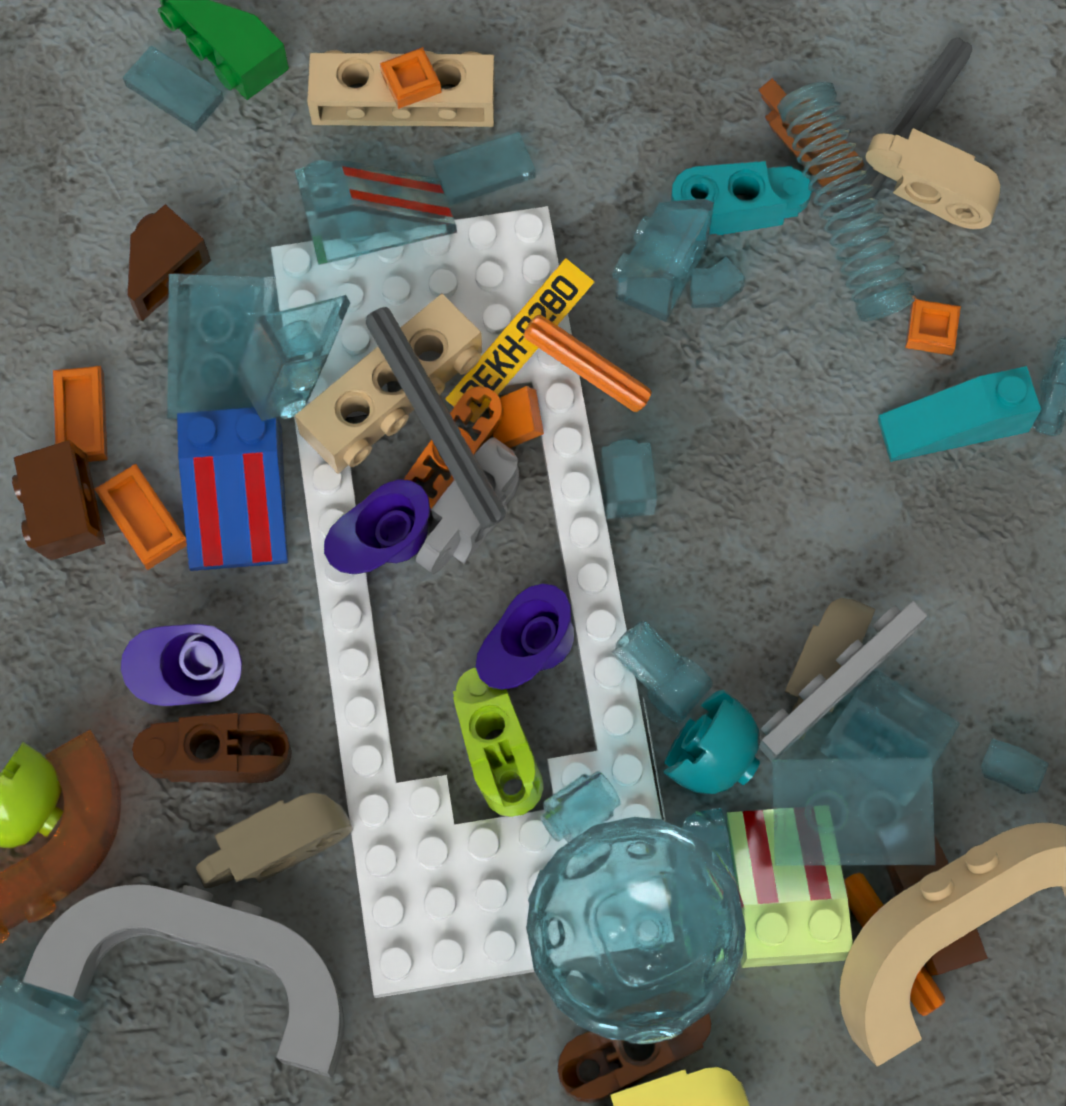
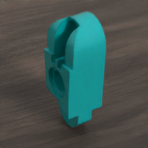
(775, 194)

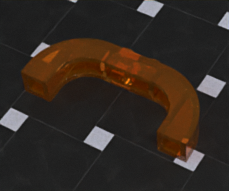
(80, 843)

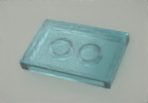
(853, 812)

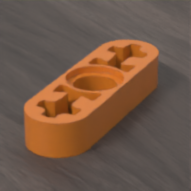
(461, 411)

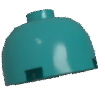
(715, 748)

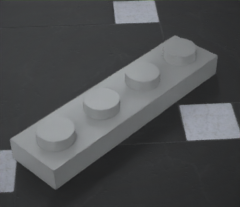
(855, 665)

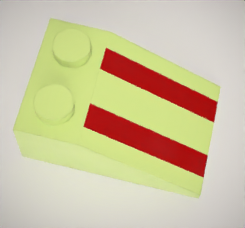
(789, 910)

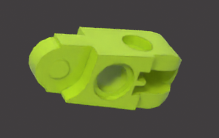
(497, 759)

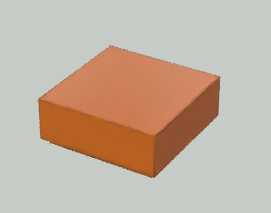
(410, 78)
(933, 327)
(520, 418)

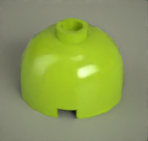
(27, 797)

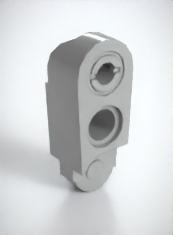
(454, 524)

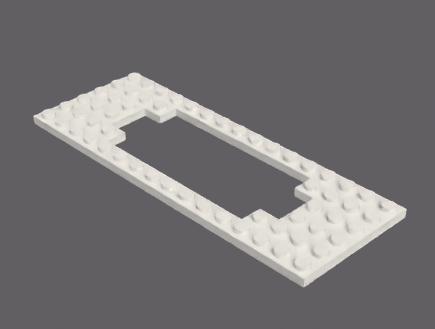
(433, 894)

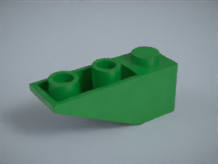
(232, 40)

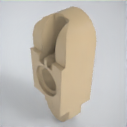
(937, 177)

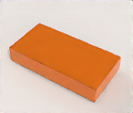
(81, 410)
(141, 516)

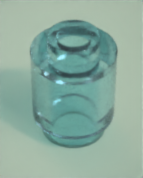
(579, 806)

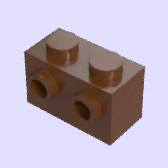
(58, 501)

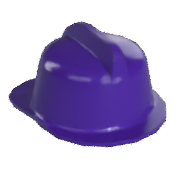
(380, 529)
(528, 638)
(181, 665)

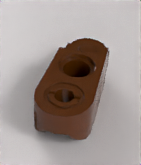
(171, 748)
(615, 1066)

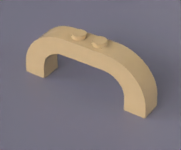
(930, 917)

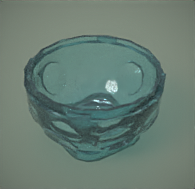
(589, 920)

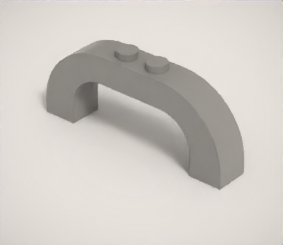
(90, 928)

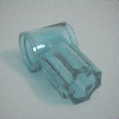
(672, 680)

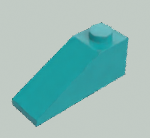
(962, 415)

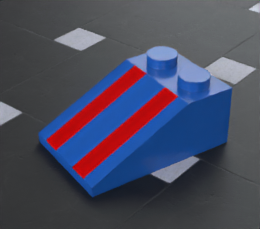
(232, 489)

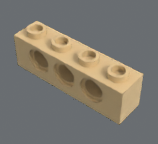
(336, 103)
(340, 443)

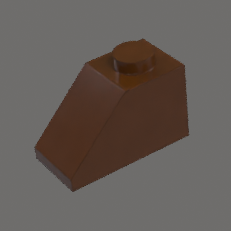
(158, 248)

